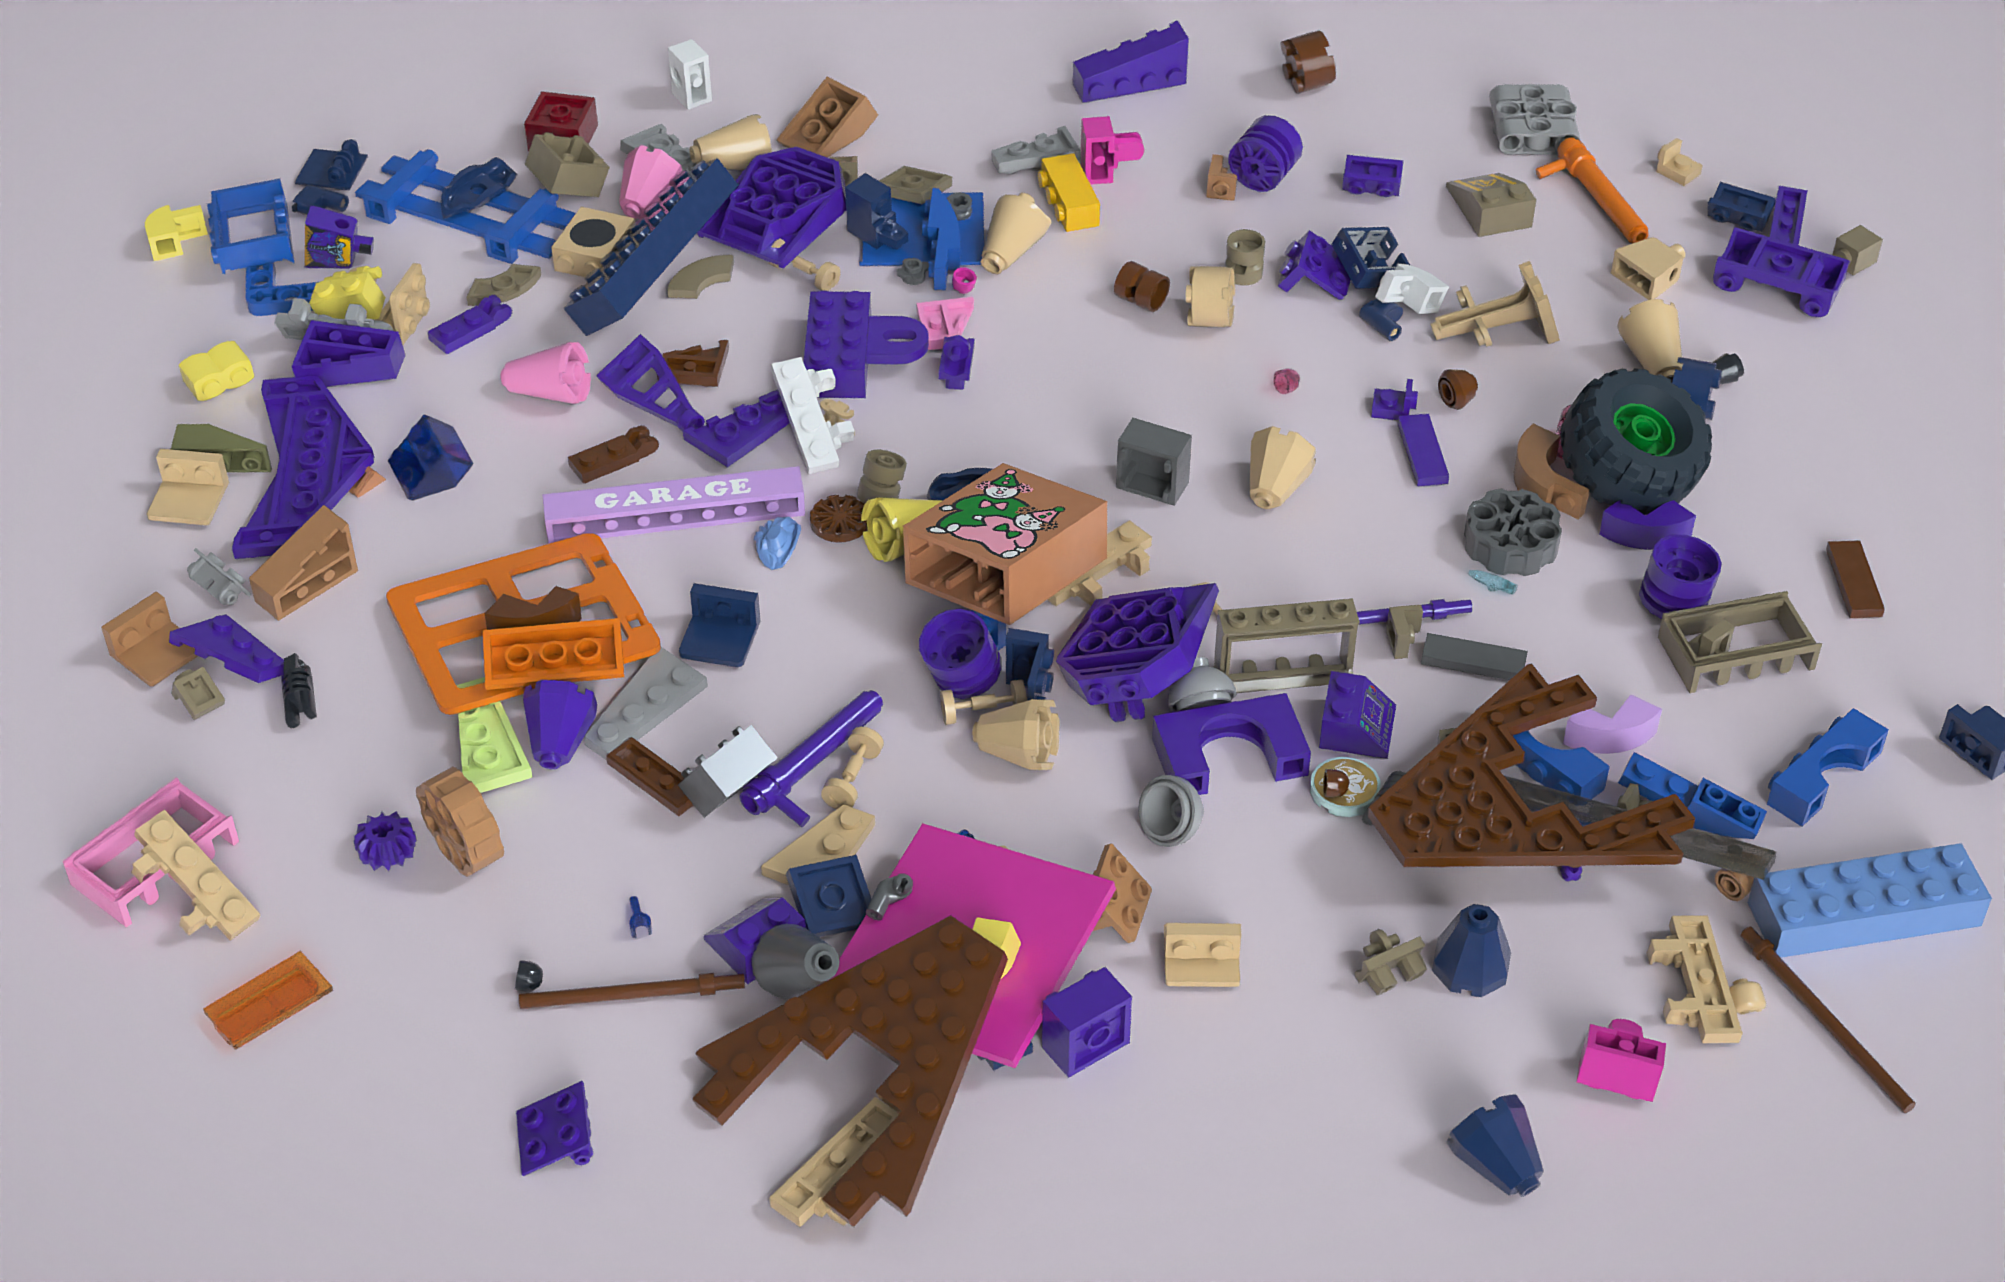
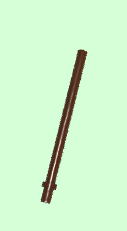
(1764, 951)

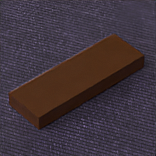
(1855, 579)
(650, 774)

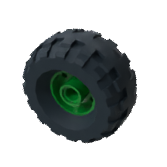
(1636, 440)

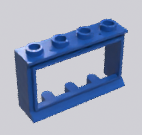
(243, 201)

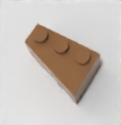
(305, 565)

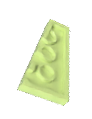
(490, 747)

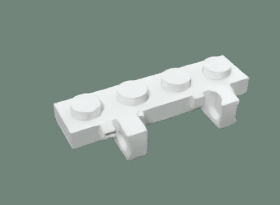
(799, 396)

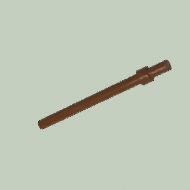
(706, 985)

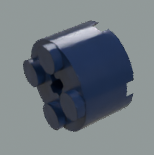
(1698, 380)

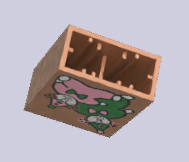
(1005, 543)

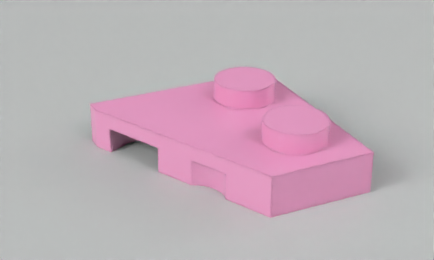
(944, 318)

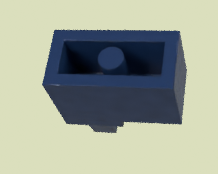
(871, 213)

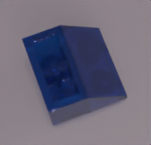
(430, 459)

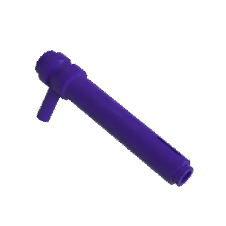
(776, 781)

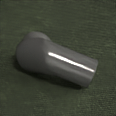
(888, 892)

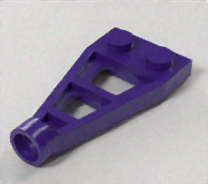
(631, 366)

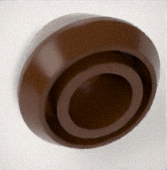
(1457, 388)

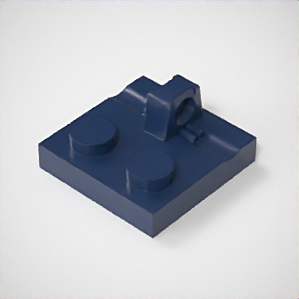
(830, 895)

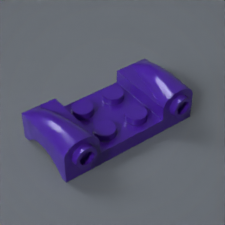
(1781, 265)

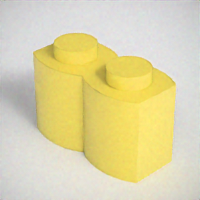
(217, 370)

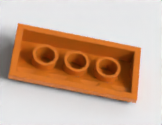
(553, 653)

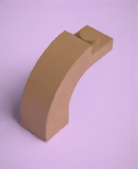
(1532, 472)

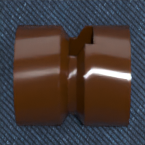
(1142, 286)

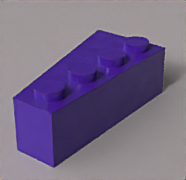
(1134, 66)

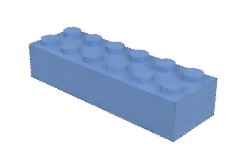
(1869, 900)

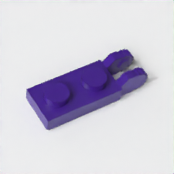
(470, 324)

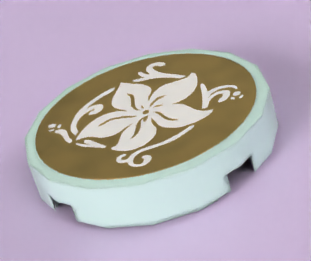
(1361, 790)

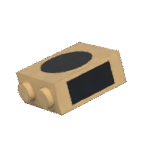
(587, 240)

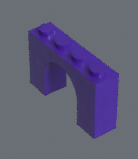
(1262, 720)

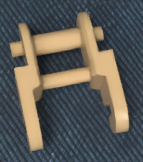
(835, 411)

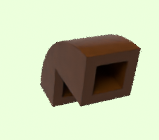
(557, 607)

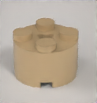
(1211, 296)

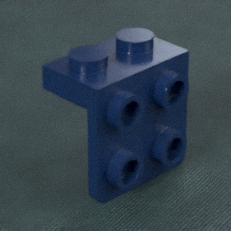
(720, 625)
(1029, 660)

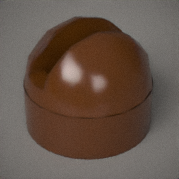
(1335, 783)

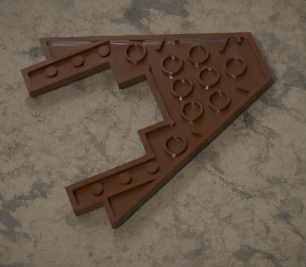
(1466, 813)
(912, 1004)

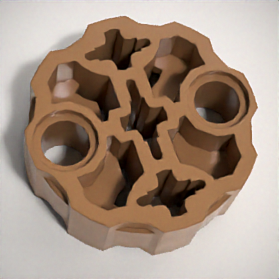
(460, 821)

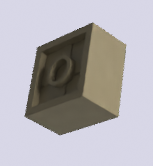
(567, 165)

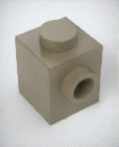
(1859, 247)

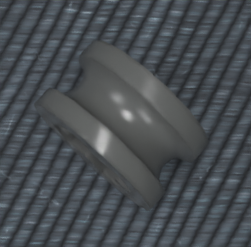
(961, 205)

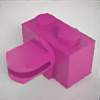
(1104, 149)
(1621, 1060)

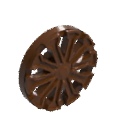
(838, 518)

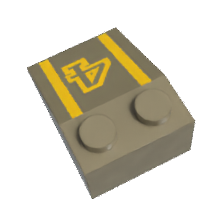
(1494, 203)

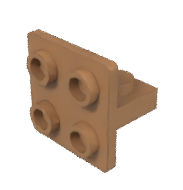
(1130, 898)

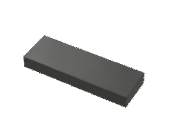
(1472, 656)

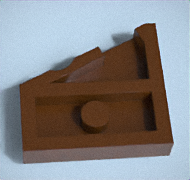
(698, 366)

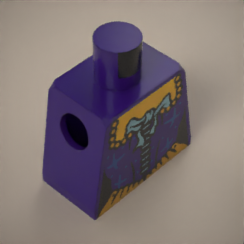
(333, 239)

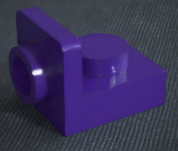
(1393, 403)

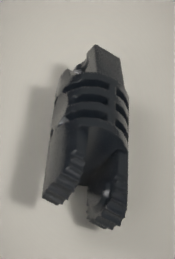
(297, 690)

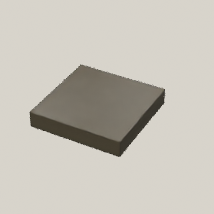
(915, 184)

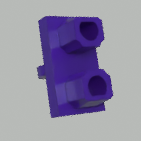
(956, 361)

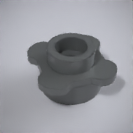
(913, 271)

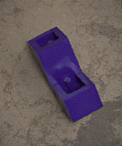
(1635, 530)

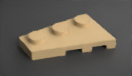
(832, 838)

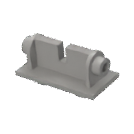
(210, 569)

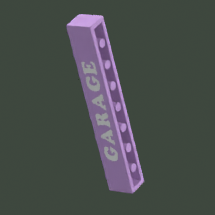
(675, 504)

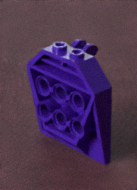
(780, 196)
(1136, 646)

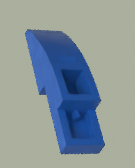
(942, 237)
(1711, 805)

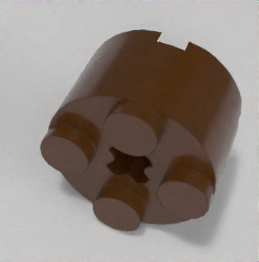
(1308, 61)

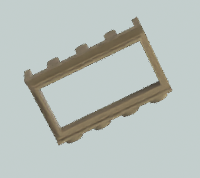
(1738, 612)
(1282, 622)

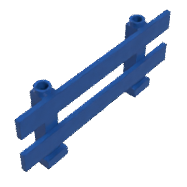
(500, 238)

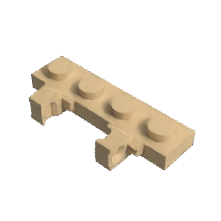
(1124, 547)
(212, 893)
(1708, 996)
(804, 1191)

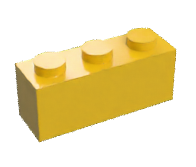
(1069, 192)

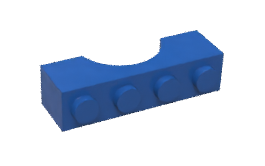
(1848, 743)
(1568, 771)

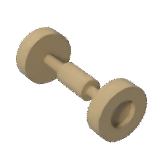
(826, 276)
(949, 707)
(864, 743)

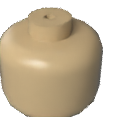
(1747, 996)

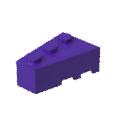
(348, 354)

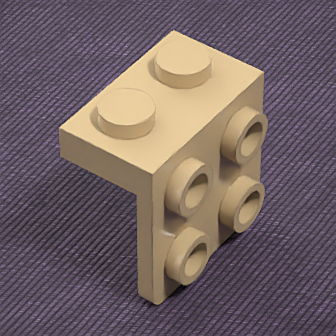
(407, 303)

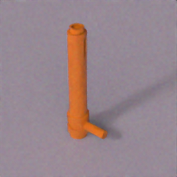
(1582, 165)

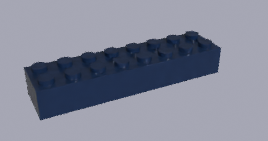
(650, 246)

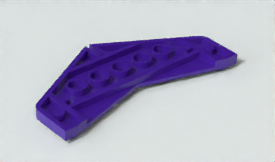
(317, 463)

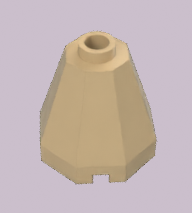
(1278, 466)
(1020, 734)

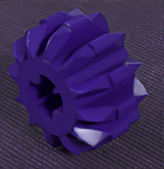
(385, 840)

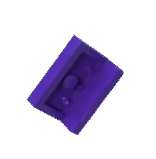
(1372, 175)

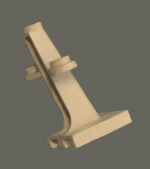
(1521, 306)

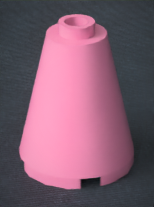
(550, 374)

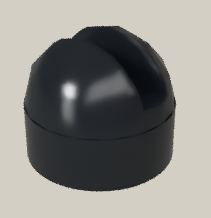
(529, 976)

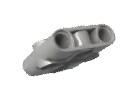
(1532, 118)

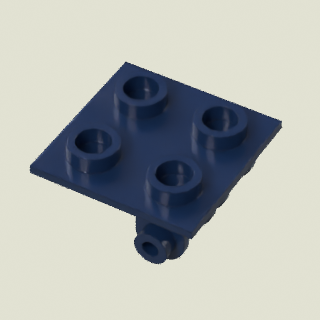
(333, 168)

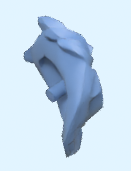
(777, 541)

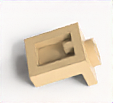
(1675, 165)

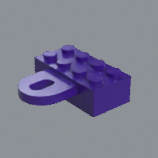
(848, 338)

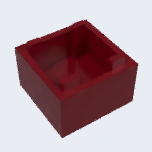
(562, 116)

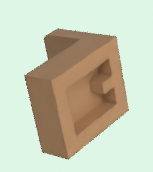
(1220, 183)

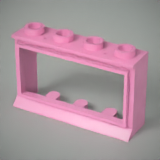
(120, 835)

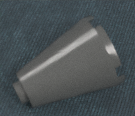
(793, 961)

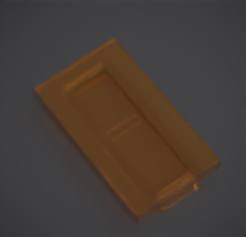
(267, 1000)

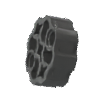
(1512, 532)

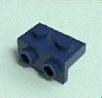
(1740, 207)

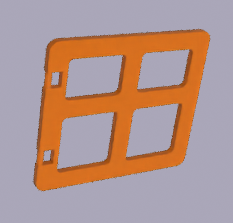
(425, 641)

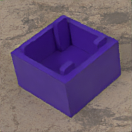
(1086, 1021)

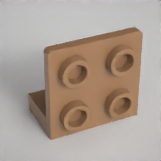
(142, 643)

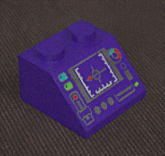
(1356, 717)
(741, 934)

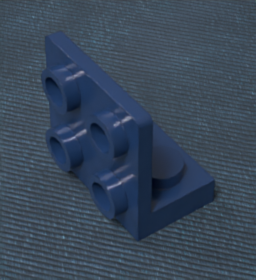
(1977, 738)

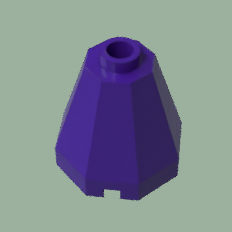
(557, 720)

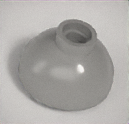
(1201, 688)
(1170, 810)

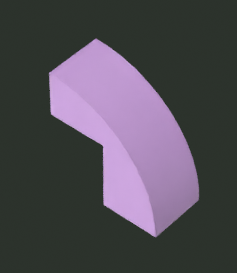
(1628, 729)

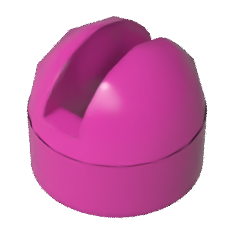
(960, 276)

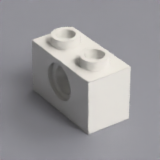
(690, 74)

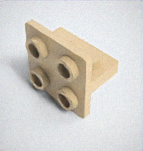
(1202, 954)

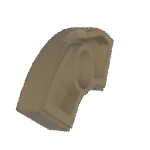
(700, 275)
(506, 286)

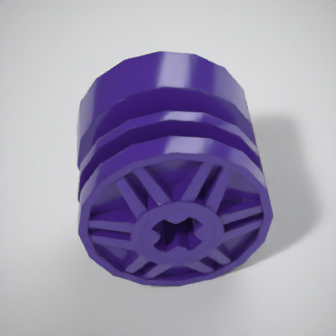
(1265, 153)
(1679, 575)
(960, 653)

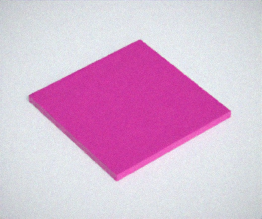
(970, 879)

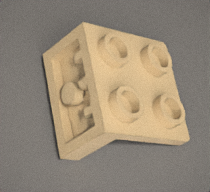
(189, 487)

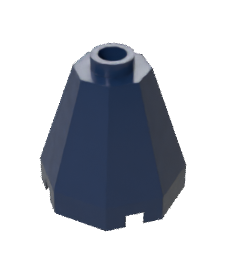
(1473, 952)
(1500, 1146)

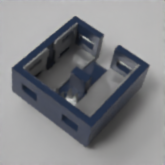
(1364, 254)

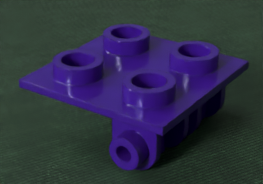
(555, 1129)

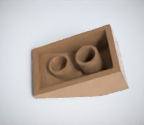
(829, 119)

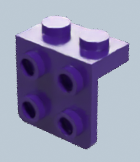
(1317, 261)

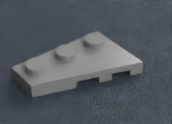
(1029, 155)

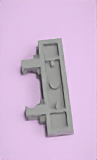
(296, 321)

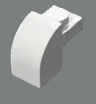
(1413, 287)

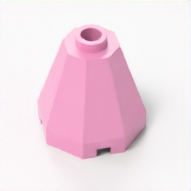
(644, 179)

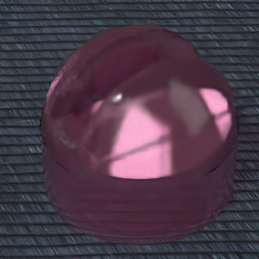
(1286, 380)

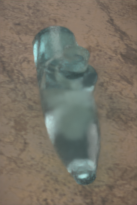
(1493, 581)

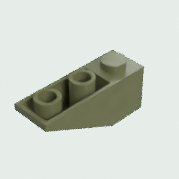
(238, 452)

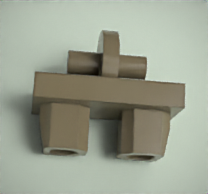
(1378, 968)

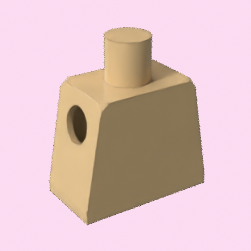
(1648, 266)

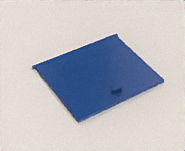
(910, 217)

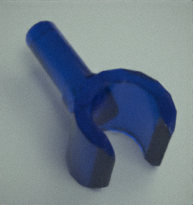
(638, 918)

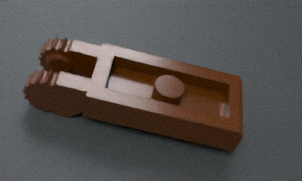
(613, 454)

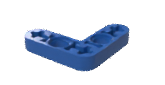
(269, 298)

